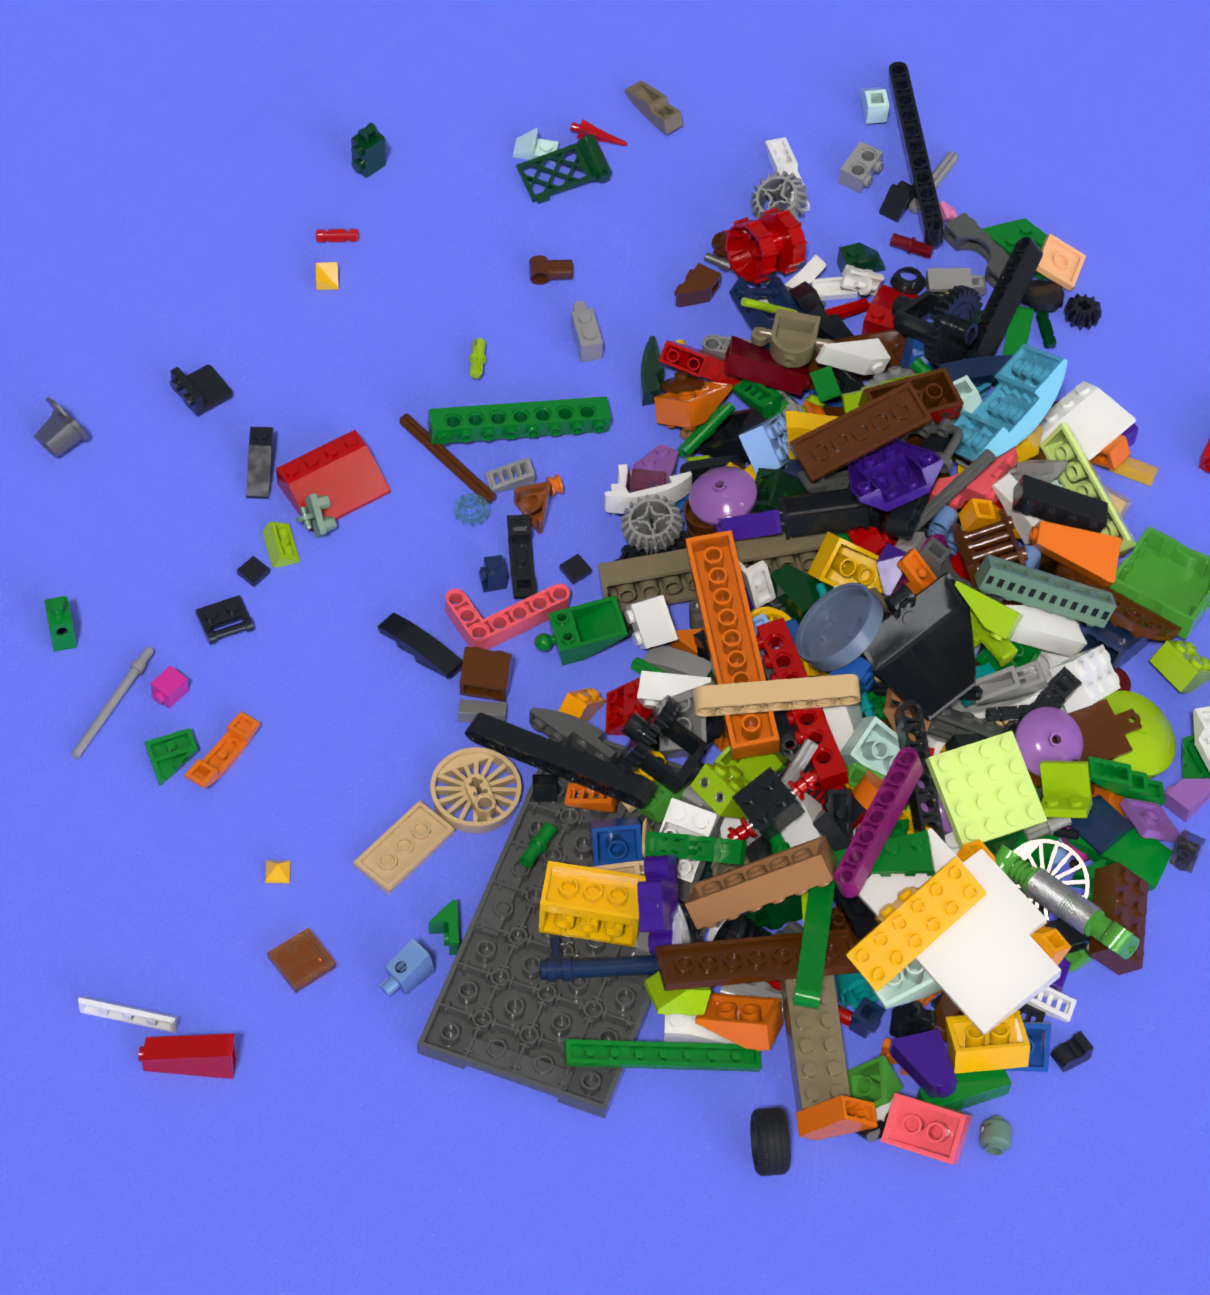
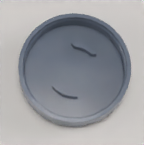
(839, 627)

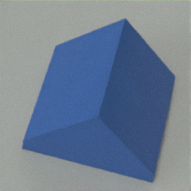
(1039, 1040)

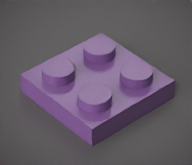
(1149, 820)

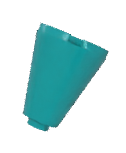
(853, 989)

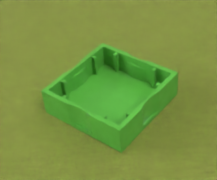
(1166, 579)

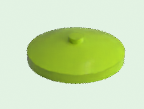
(1152, 744)

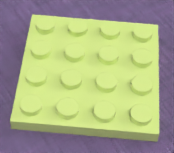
(986, 789)

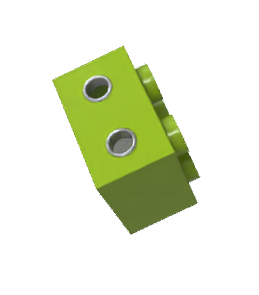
(716, 787)

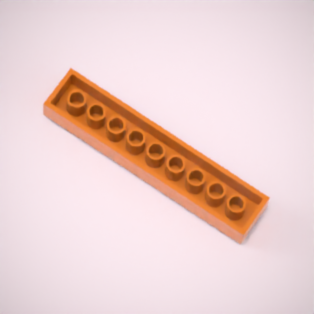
(730, 637)

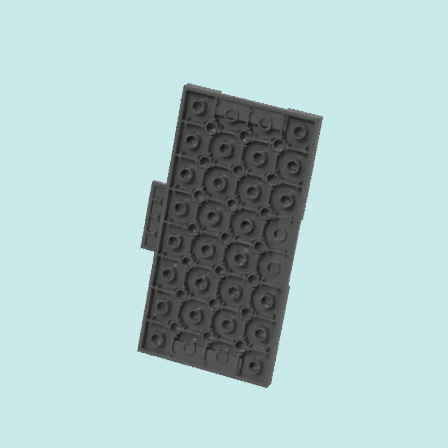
(493, 1002)

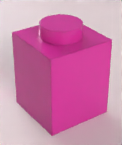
(169, 687)

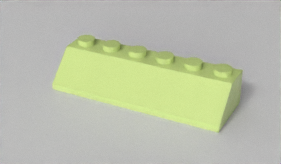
(1082, 478)

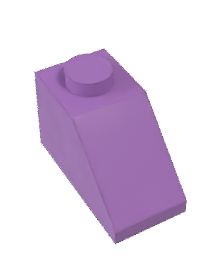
(1187, 797)

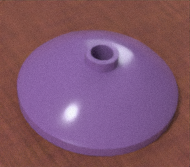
(734, 497)
(1035, 738)

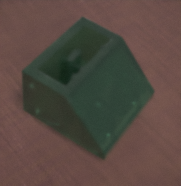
(772, 485)

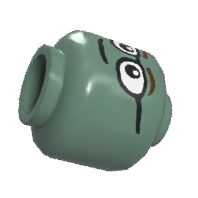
(995, 1135)

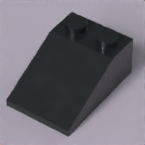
(726, 438)

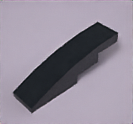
(421, 645)

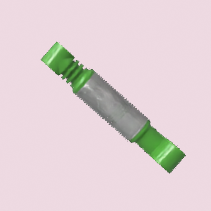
(1066, 903)

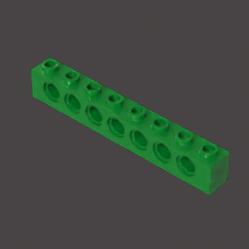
(519, 420)

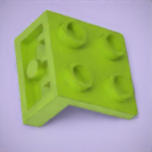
(1066, 789)

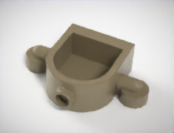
(791, 338)

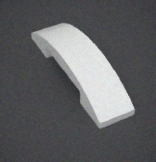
(677, 488)

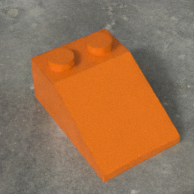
(690, 407)
(743, 1019)

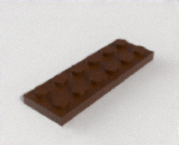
(860, 432)

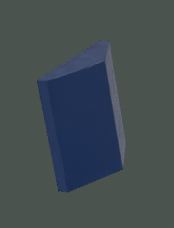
(1102, 826)

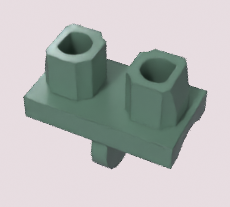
(314, 506)

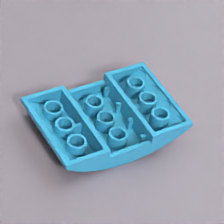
(1014, 406)

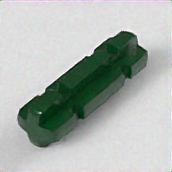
(1046, 329)

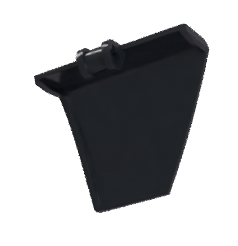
(926, 646)

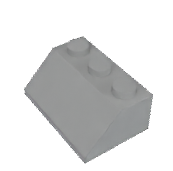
(692, 722)

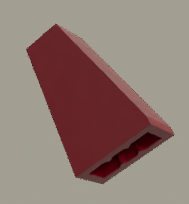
(757, 365)

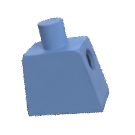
(408, 969)

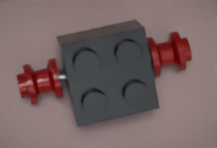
(770, 804)

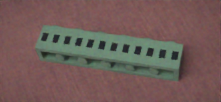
(1045, 591)

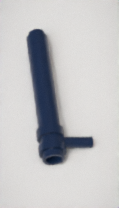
(568, 969)

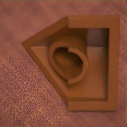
(534, 501)

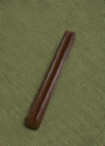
(447, 458)

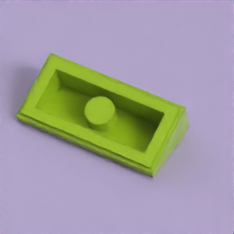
(280, 544)

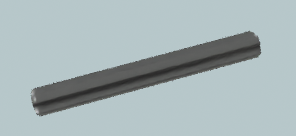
(956, 487)

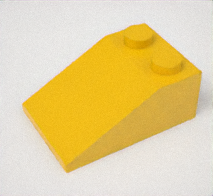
(844, 562)

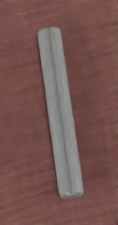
(939, 174)

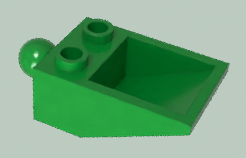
(590, 626)

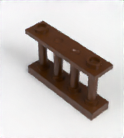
(967, 548)

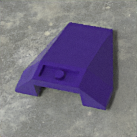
(894, 475)

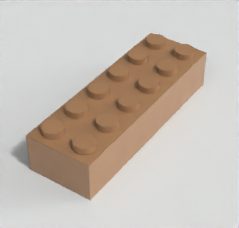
(761, 883)

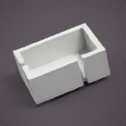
(1094, 672)

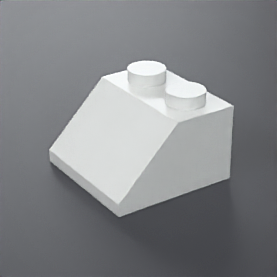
(650, 622)

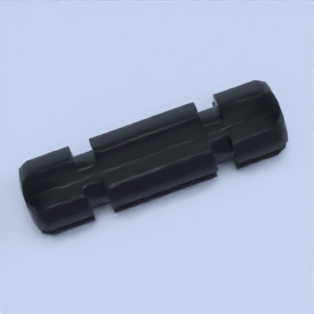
(1007, 713)

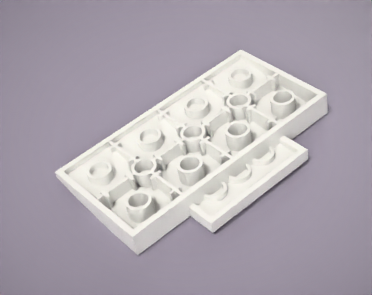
(987, 955)

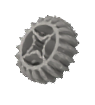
(777, 188)
(637, 523)

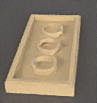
(404, 847)

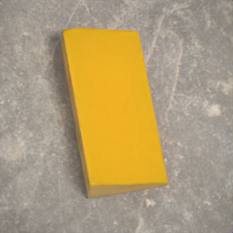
(1137, 471)

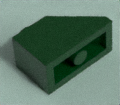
(860, 257)

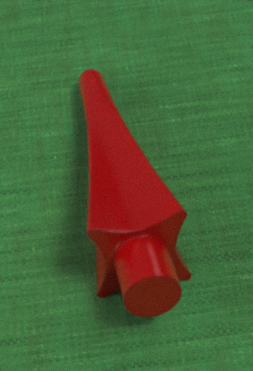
(588, 129)

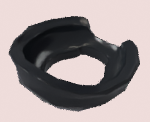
(908, 286)

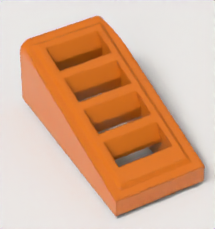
(591, 803)

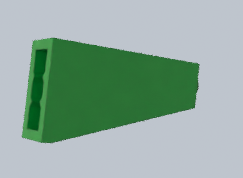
(973, 1089)

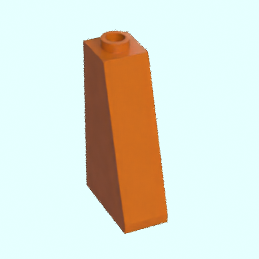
(1080, 550)

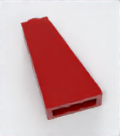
(190, 1055)

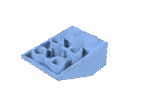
(767, 443)

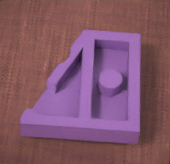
(659, 459)

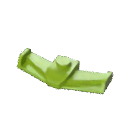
(1002, 651)

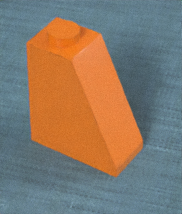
(836, 1118)

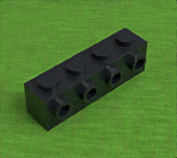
(1059, 505)

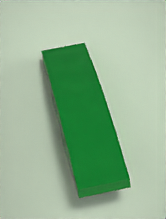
(1125, 782)
(696, 848)

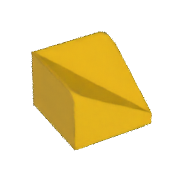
(327, 276)

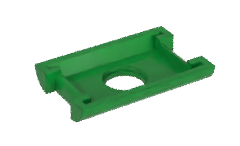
(705, 430)

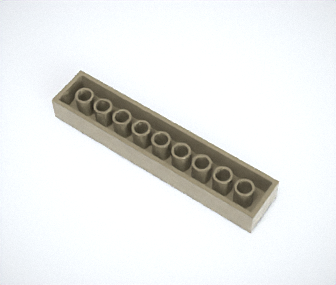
(671, 576)

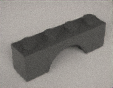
(965, 234)
(938, 559)

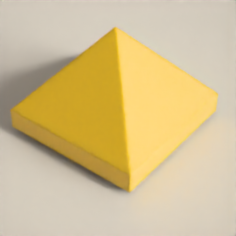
(277, 871)

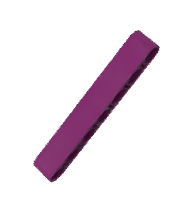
(878, 822)

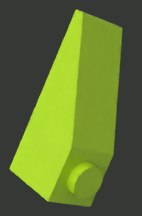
(992, 614)

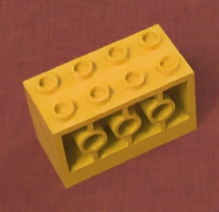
(590, 904)

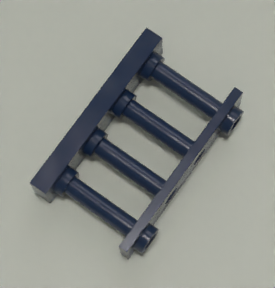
(775, 293)

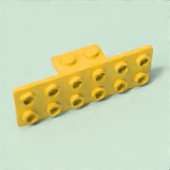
(914, 922)

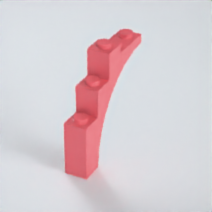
(981, 486)

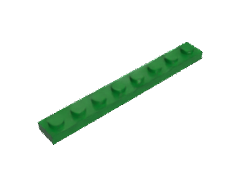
(660, 1055)

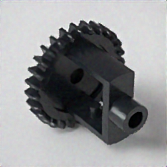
(953, 325)
(643, 733)

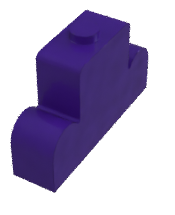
(659, 902)

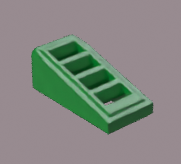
(769, 403)

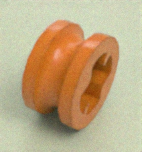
(555, 485)

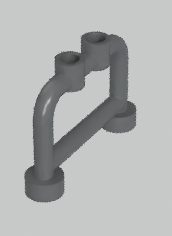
(943, 430)

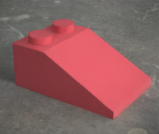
(926, 1128)

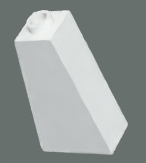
(1048, 631)

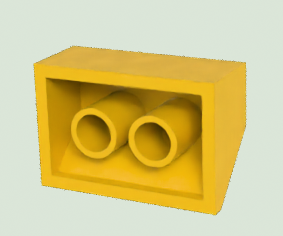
(1000, 1048)

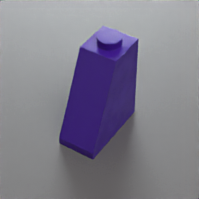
(751, 524)
(926, 1062)

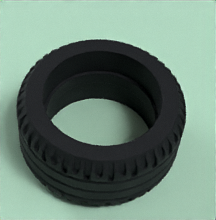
(770, 1141)

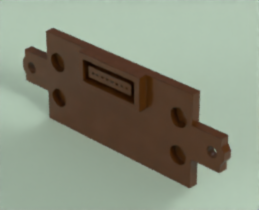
(1102, 732)

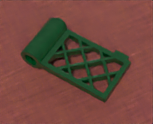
(591, 162)

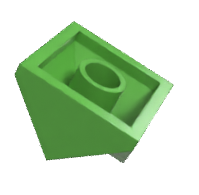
(874, 1081)

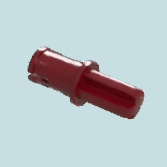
(911, 245)

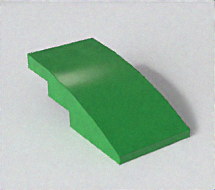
(1140, 855)

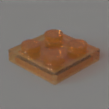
(301, 960)

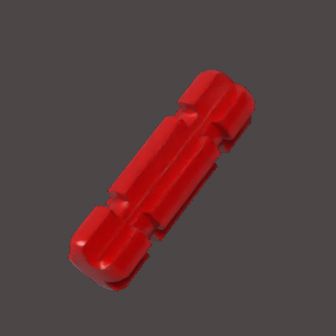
(337, 235)

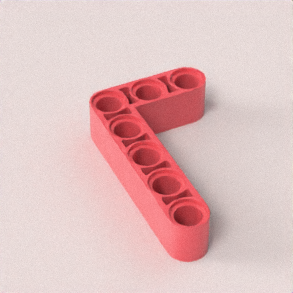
(505, 618)

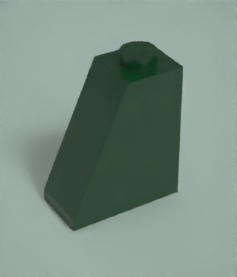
(795, 590)

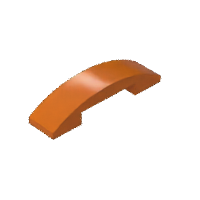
(225, 752)

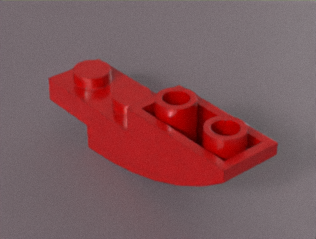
(696, 362)

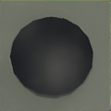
(1043, 295)

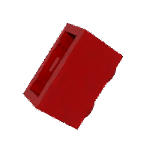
(621, 705)

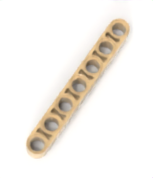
(776, 695)

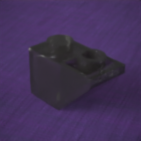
(1187, 851)

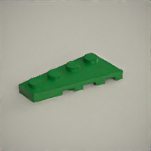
(902, 855)

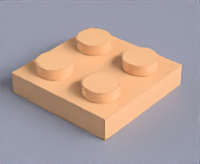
(1060, 262)

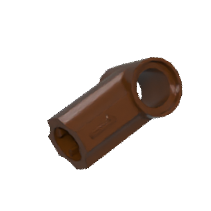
(543, 269)

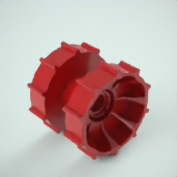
(765, 245)

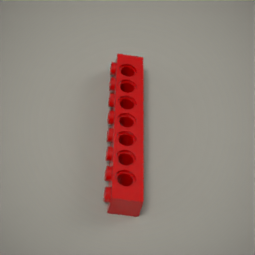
(777, 635)

